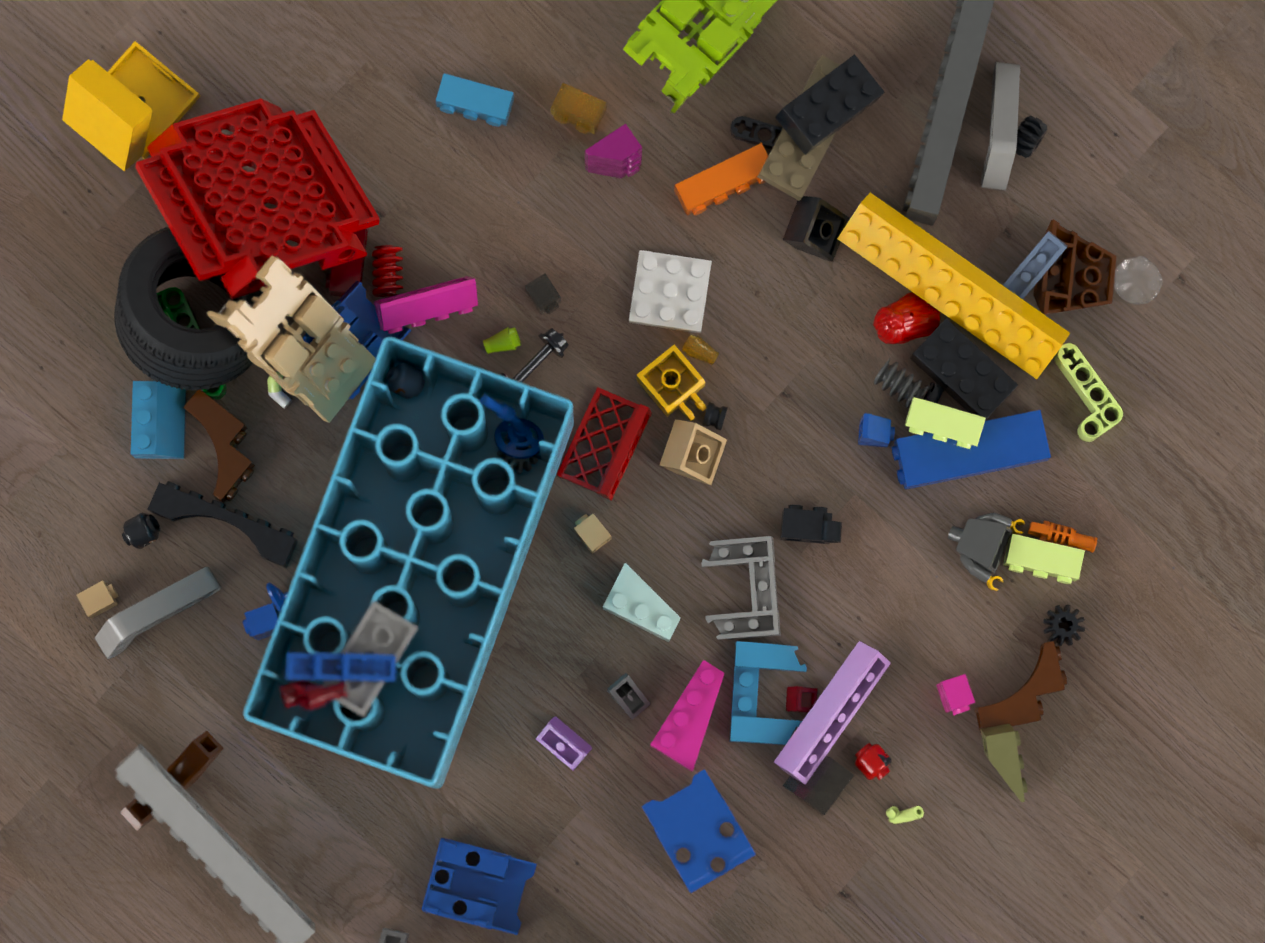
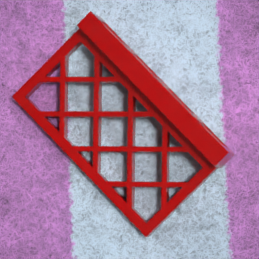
(624, 449)

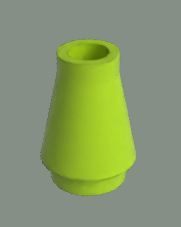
(502, 341)

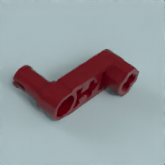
(309, 695)

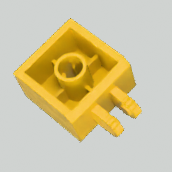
(670, 396)

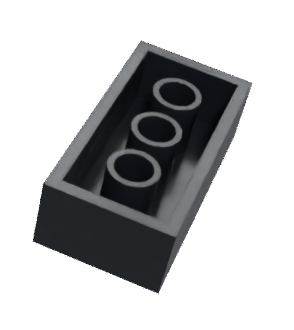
(829, 104)
(963, 370)

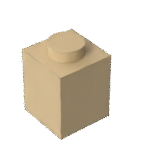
(591, 532)
(98, 599)

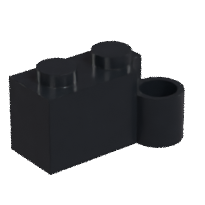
(809, 525)

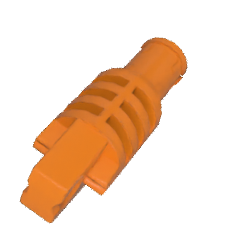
(1062, 535)

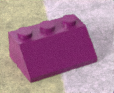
(615, 154)

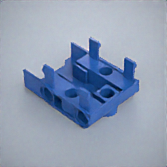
(364, 323)
(693, 822)
(488, 889)

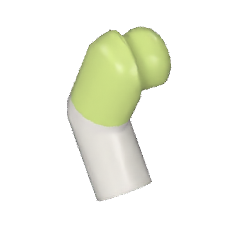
(276, 393)

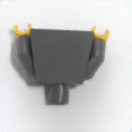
(984, 543)

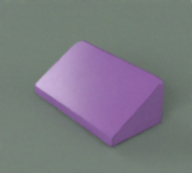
(563, 743)

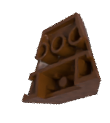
(1079, 276)

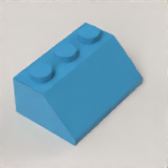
(157, 421)

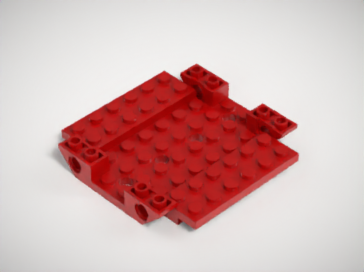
(220, 207)

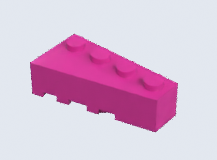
(687, 722)

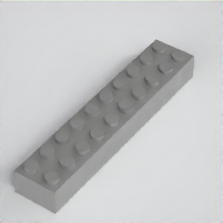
(214, 846)

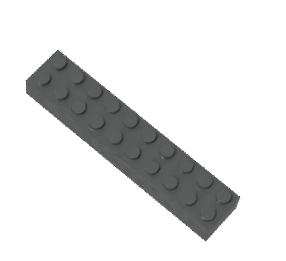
(947, 110)

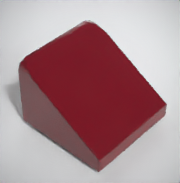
(800, 699)

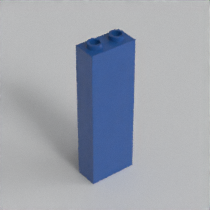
(1002, 445)

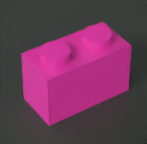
(956, 694)

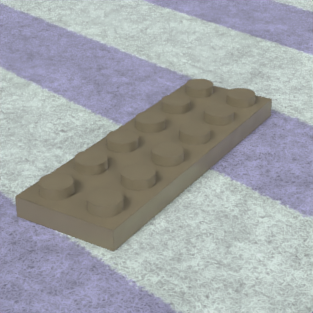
(786, 163)

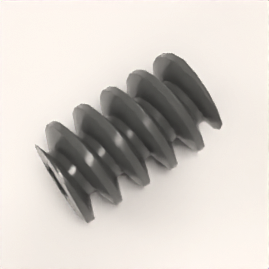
(899, 383)

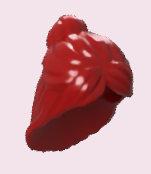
(906, 320)

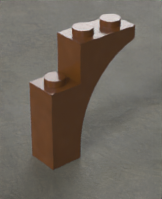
(224, 432)
(1023, 705)
(184, 770)

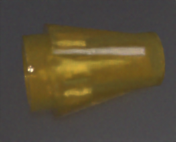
(698, 349)

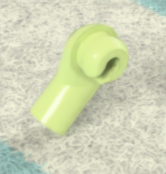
(907, 815)

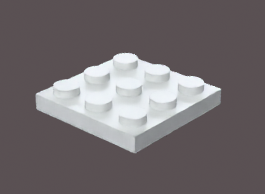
(670, 291)

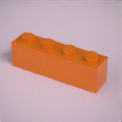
(721, 180)

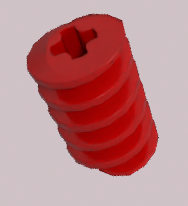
(386, 270)

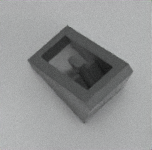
(628, 696)

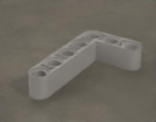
(1002, 126)
(125, 625)

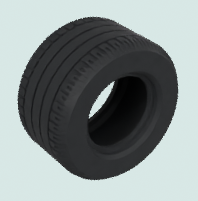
(156, 343)

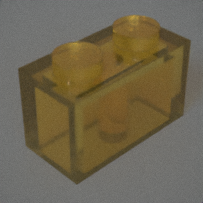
(578, 109)

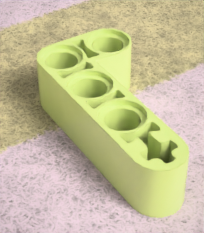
(1084, 388)

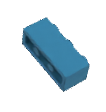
(474, 100)

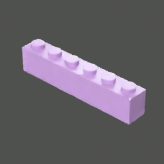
(832, 712)

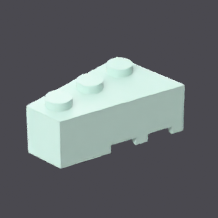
(640, 605)

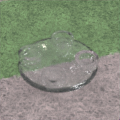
(1137, 280)

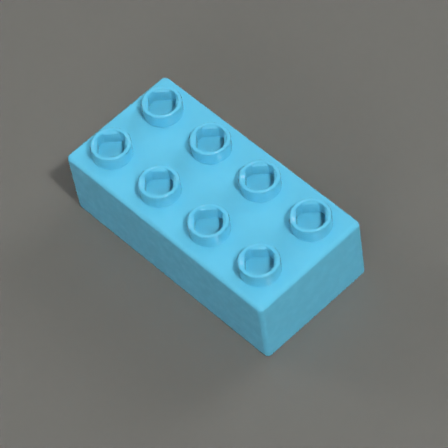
(432, 533)

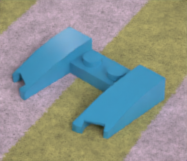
(748, 660)

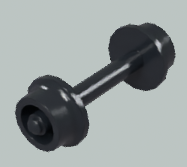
(553, 342)

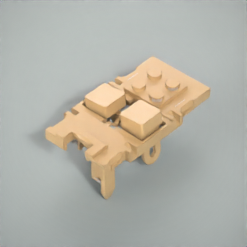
(328, 367)

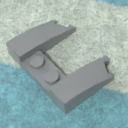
(764, 618)

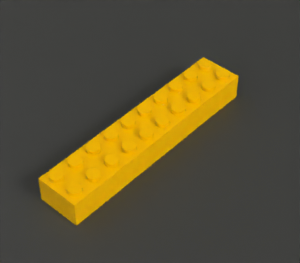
(953, 285)

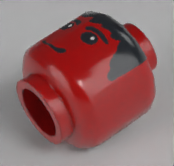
(873, 761)

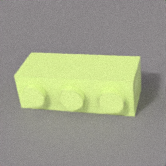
(944, 422)
(1043, 558)

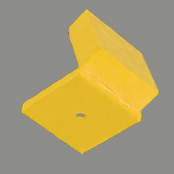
(108, 107)

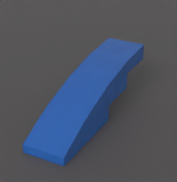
(341, 667)

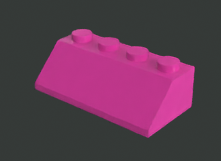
(426, 303)

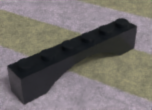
(177, 505)

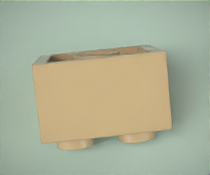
(693, 451)

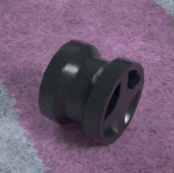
(715, 416)

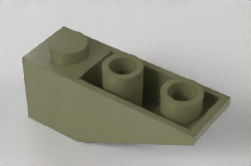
(1001, 749)

